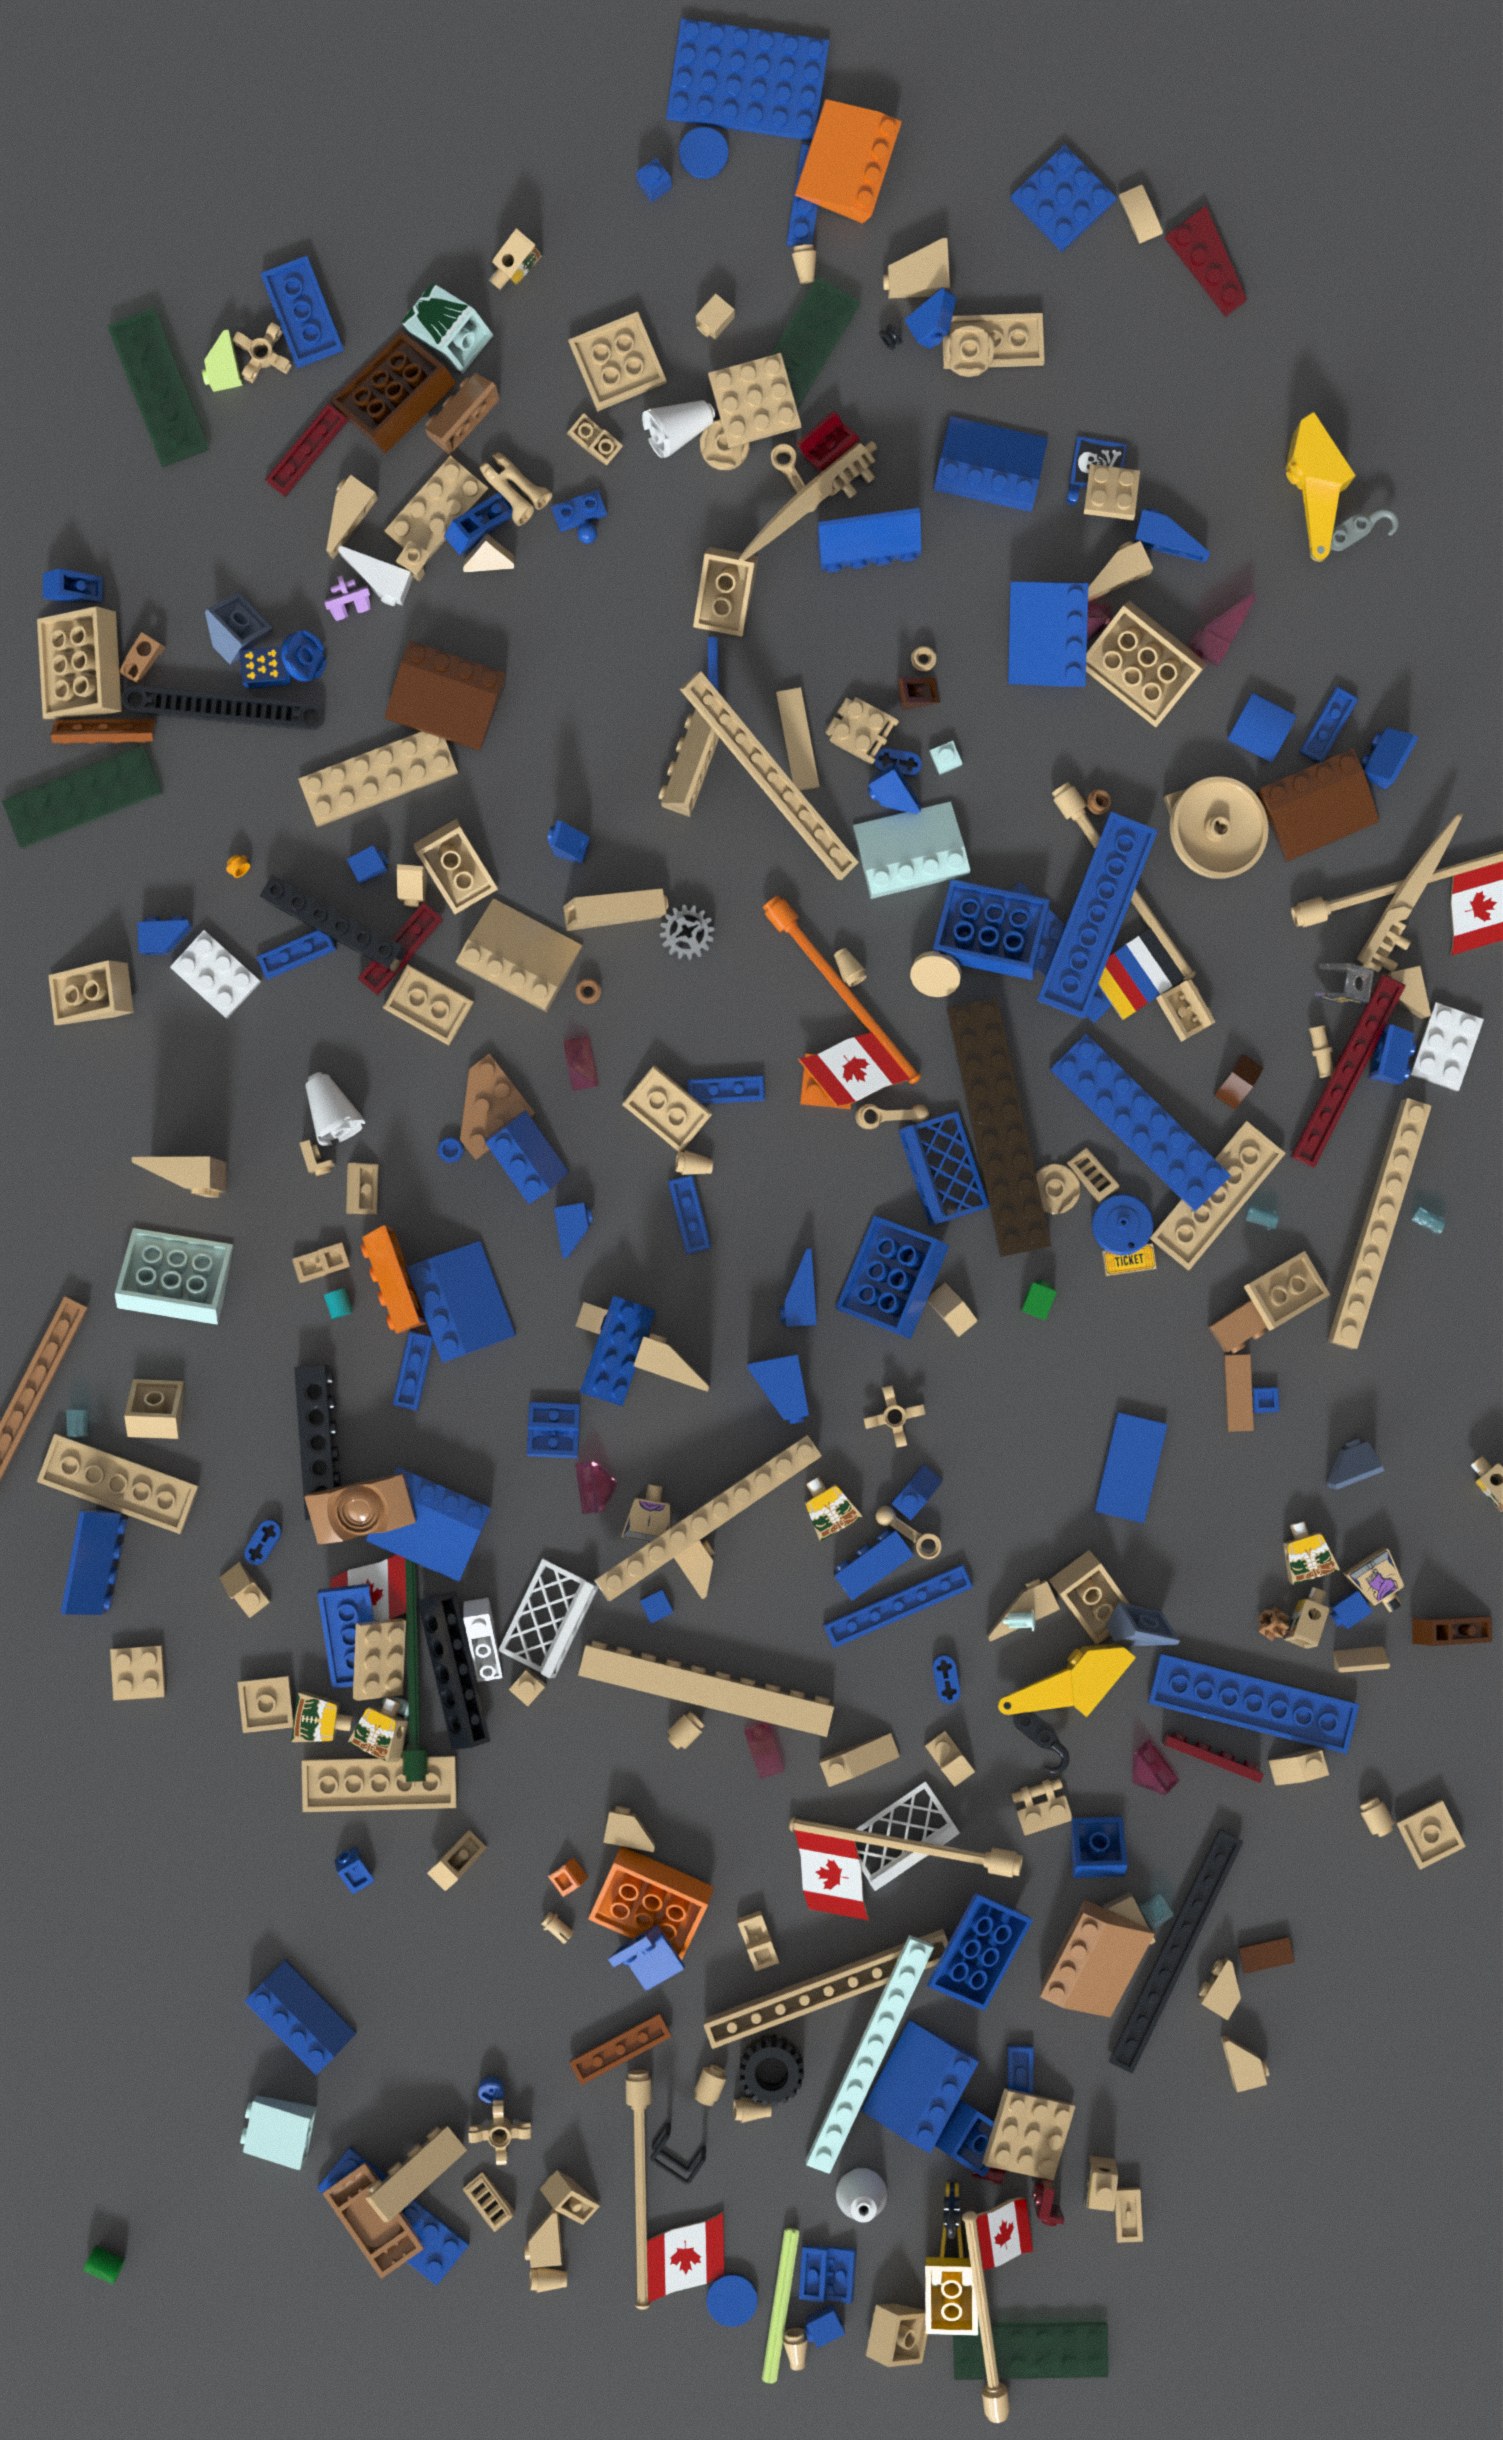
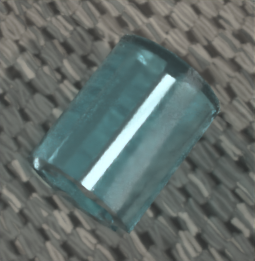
(77, 1423)

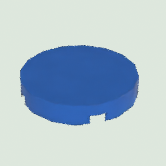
(703, 152)
(303, 655)
(732, 2300)

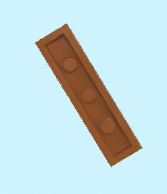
(103, 731)
(620, 2048)

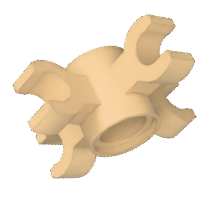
(256, 363)
(906, 1413)
(479, 2133)

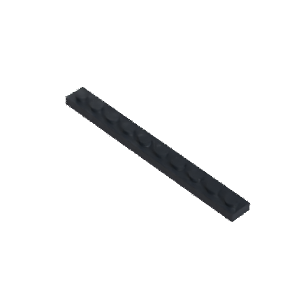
(1175, 1951)

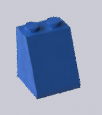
(783, 1386)

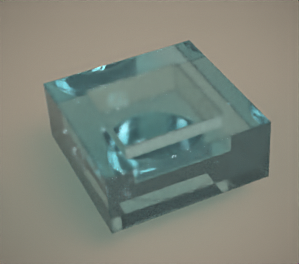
(1156, 1910)

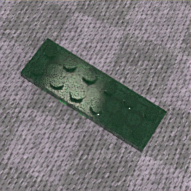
(814, 335)
(158, 387)
(82, 796)
(1036, 2351)

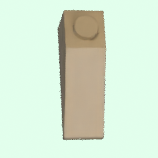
(349, 509)
(1124, 568)
(1035, 1596)
(858, 1759)

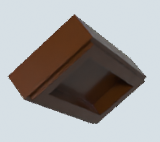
(1266, 1954)

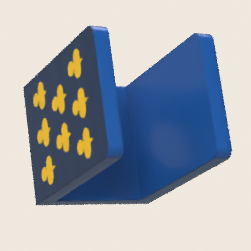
(263, 668)

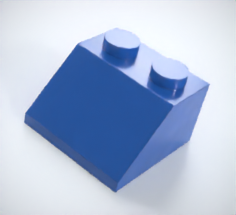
(1387, 756)
(1393, 1055)
(1098, 1847)
(967, 2137)

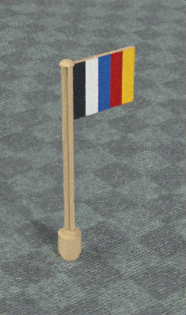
(1146, 963)

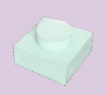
(945, 757)

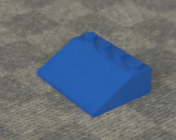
(990, 464)
(869, 540)
(1048, 633)
(992, 929)
(892, 1277)
(461, 1301)
(444, 1529)
(93, 1562)
(980, 1951)
(920, 2085)

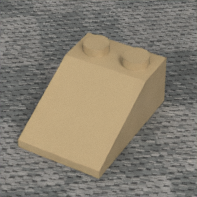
(725, 591)
(455, 866)
(91, 993)
(1089, 1594)

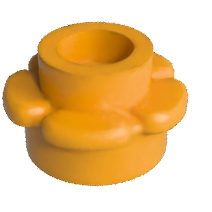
(238, 865)

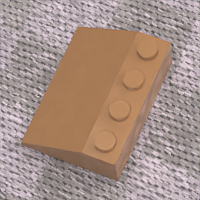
(1095, 1961)

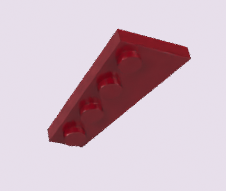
(1206, 258)

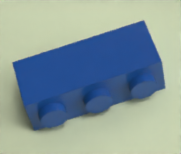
(872, 1563)

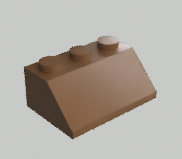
(462, 412)

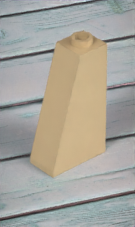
(614, 908)

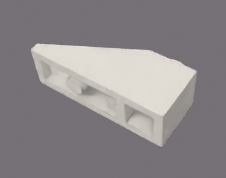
(383, 578)

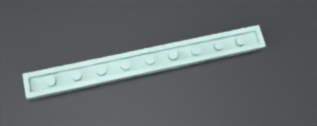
(869, 2054)

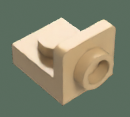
(413, 559)
(311, 1155)

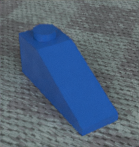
(474, 524)
(1164, 535)
(800, 1300)

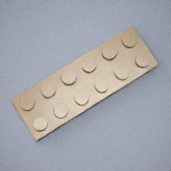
(377, 776)
(1248, 1160)
(117, 1483)
(376, 1785)

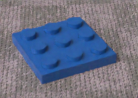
(1063, 198)

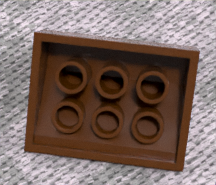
(393, 391)
(445, 695)
(1319, 805)

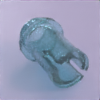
(1262, 1217)
(1429, 1220)

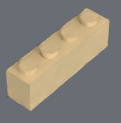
(415, 2173)

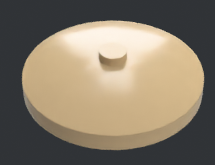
(1219, 827)

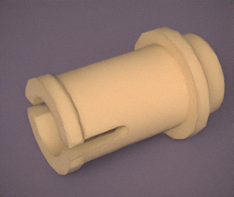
(557, 1927)

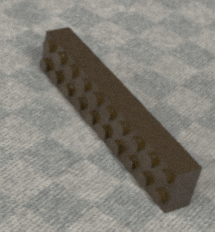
(998, 1127)

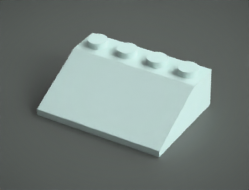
(911, 850)
(174, 1276)

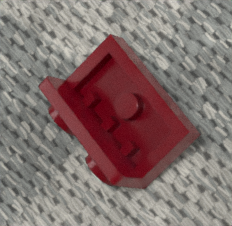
(827, 441)
(1043, 2197)

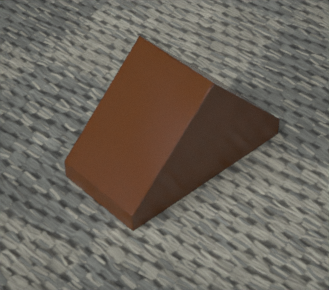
(917, 692)
(1239, 1081)

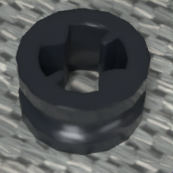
(890, 337)

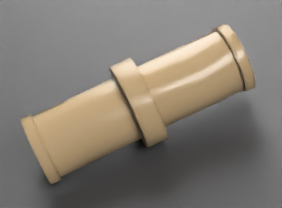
(1322, 1051)

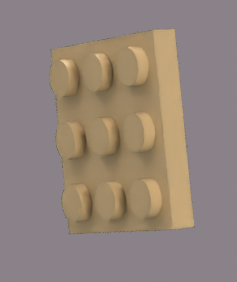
(617, 361)
(754, 400)
(1028, 2134)

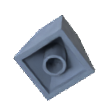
(235, 627)
(1354, 1464)
(1140, 1626)

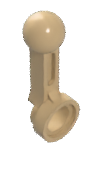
(788, 468)
(918, 1114)
(887, 1517)

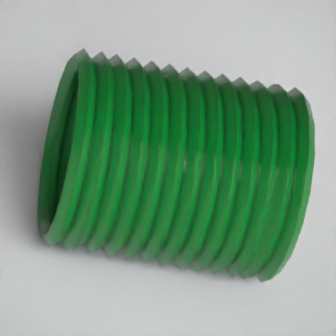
(104, 2264)

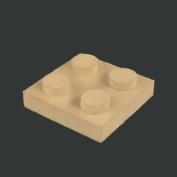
(1111, 492)
(138, 1672)
(266, 1704)
(1430, 1834)

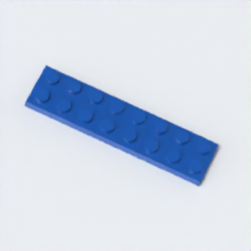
(1097, 915)
(1140, 1123)
(1253, 1703)

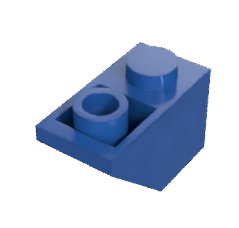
(161, 937)

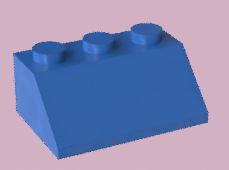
(526, 1156)

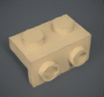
(1185, 1009)

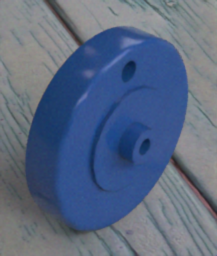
(1122, 1224)

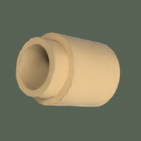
(685, 1730)
(1377, 1816)
(710, 2085)

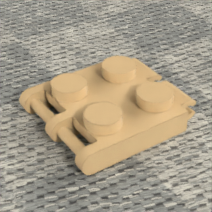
(860, 728)

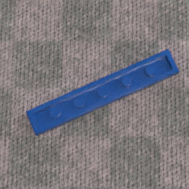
(898, 1605)

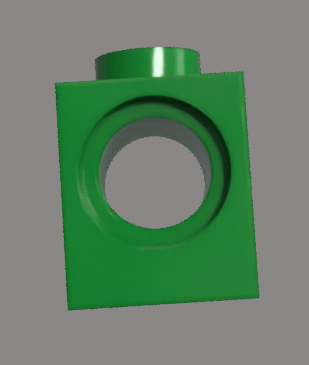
(1039, 1299)

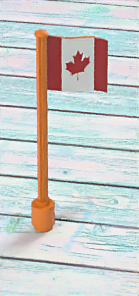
(856, 1064)

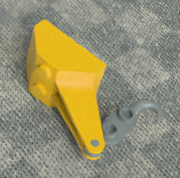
(1322, 474)

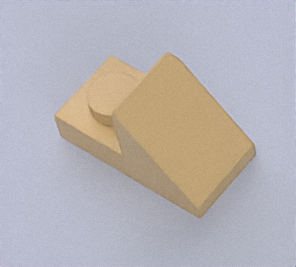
(244, 1589)
(949, 1758)

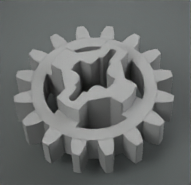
(698, 926)

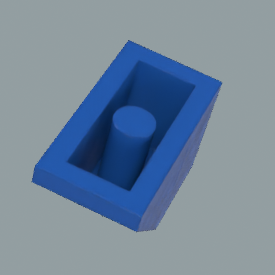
(933, 318)
(72, 586)
(893, 790)
(572, 1226)
(916, 1492)

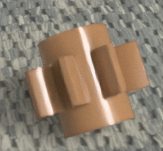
(1273, 1623)

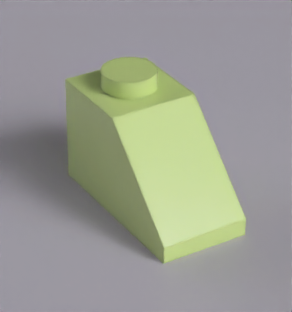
(222, 364)

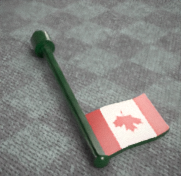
(394, 1594)

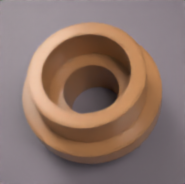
(1104, 801)
(580, 991)

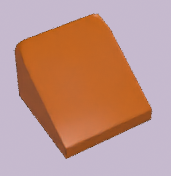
(568, 1877)

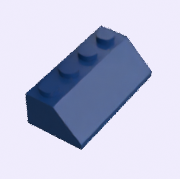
(300, 2017)

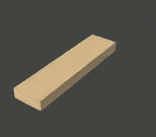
(797, 739)

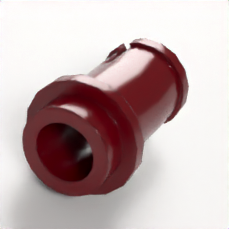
(994, 2175)

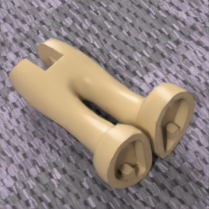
(522, 508)

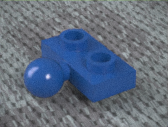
(579, 513)

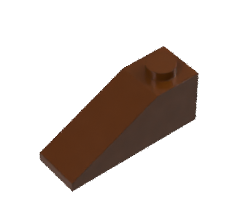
(1451, 1630)

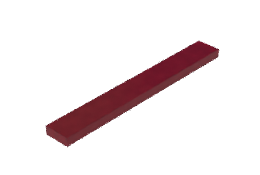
(1348, 1070)

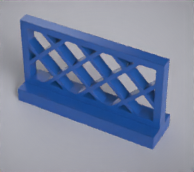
(922, 1174)

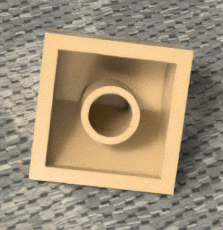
(155, 1409)
(897, 2335)

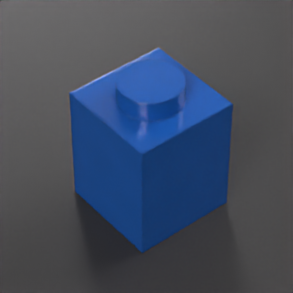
(654, 180)
(368, 864)
(1349, 1609)
(824, 2326)

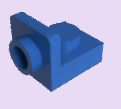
(353, 1870)

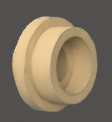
(926, 651)

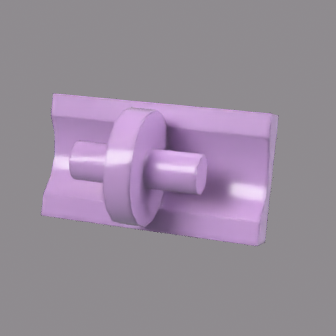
(337, 603)

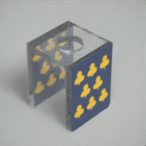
(1350, 994)

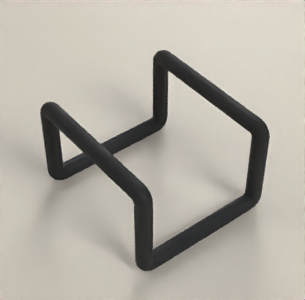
(658, 2145)

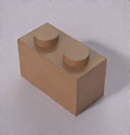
(1238, 1327)

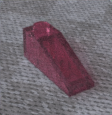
(1218, 634)

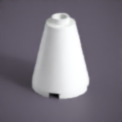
(676, 425)
(331, 1110)
(861, 2194)

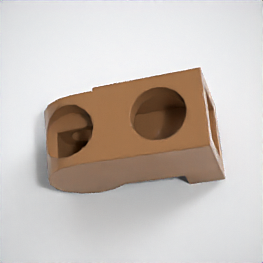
(141, 658)

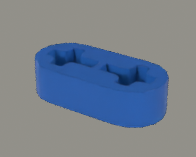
(899, 756)
(268, 1545)
(952, 1678)

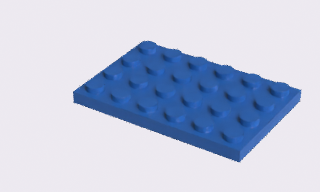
(747, 79)

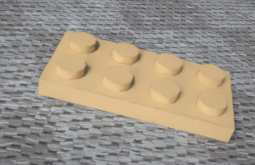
(1015, 337)
(433, 508)

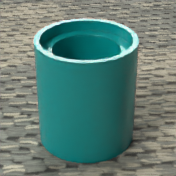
(338, 1303)

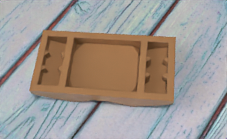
(360, 1509)
(383, 2243)

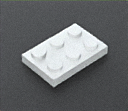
(215, 974)
(1446, 1046)

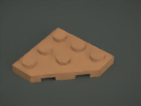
(488, 1105)

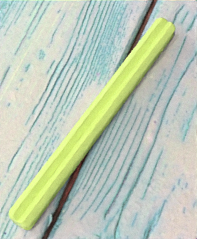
(780, 2305)

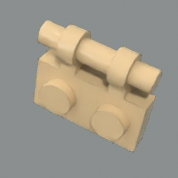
(1045, 1813)

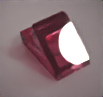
(764, 1750)

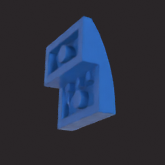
(1262, 727)
(553, 1430)
(827, 2274)

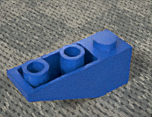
(568, 842)

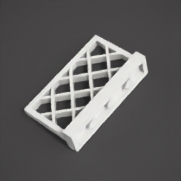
(568, 1628)
(908, 1858)

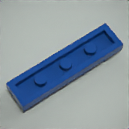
(803, 213)

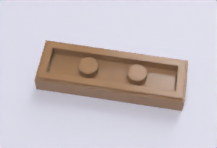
(1238, 1393)

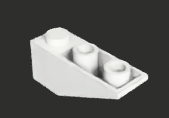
(482, 1639)

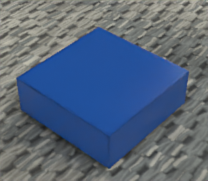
(1265, 1399)
(656, 1606)

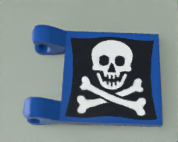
(1093, 452)

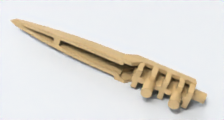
(827, 483)
(1390, 927)

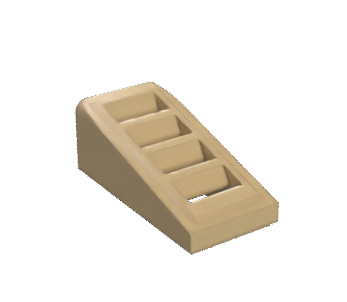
(1113, 1185)
(488, 2215)

